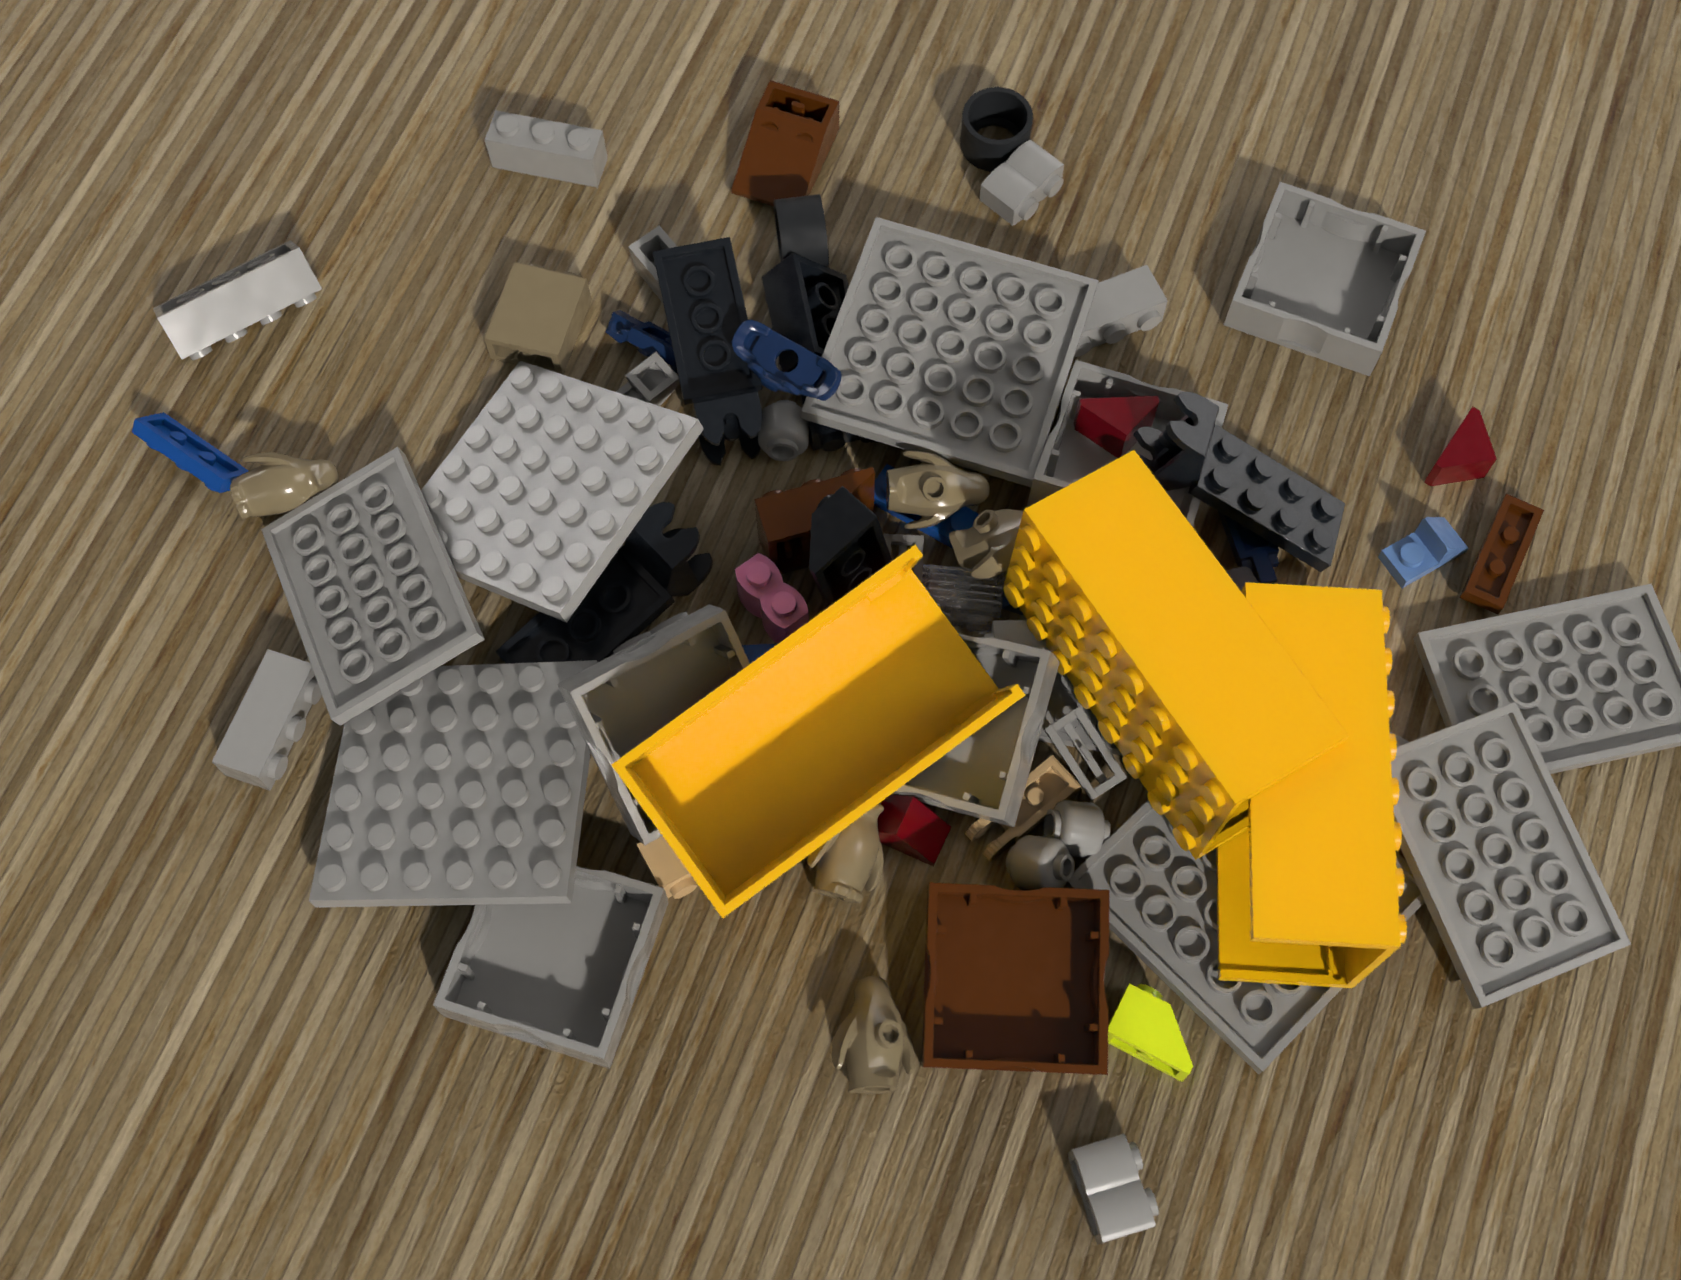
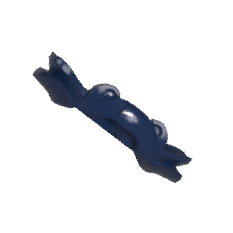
(760, 348)

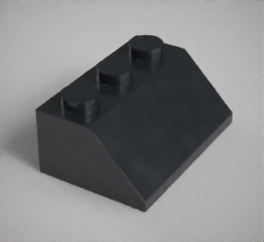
(803, 304)
(844, 545)

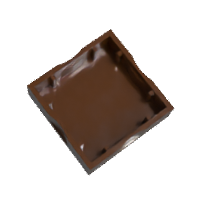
(1016, 979)

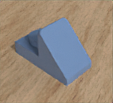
(1422, 551)

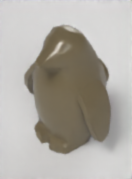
(280, 484)
(932, 489)
(988, 543)
(850, 860)
(873, 1040)

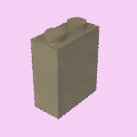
(538, 317)

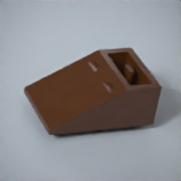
(786, 144)
(786, 515)

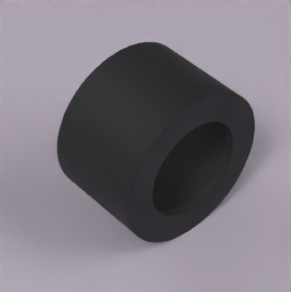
(994, 108)
(802, 228)

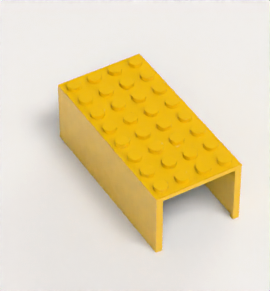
(1164, 651)
(812, 735)
(1316, 872)

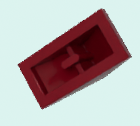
(1114, 420)
(1466, 455)
(912, 828)

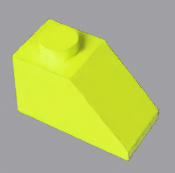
(1149, 1031)

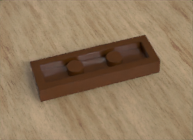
(1501, 554)

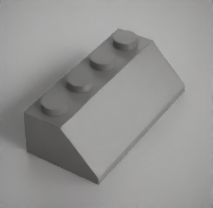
(237, 300)

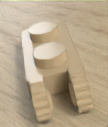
(1043, 790)

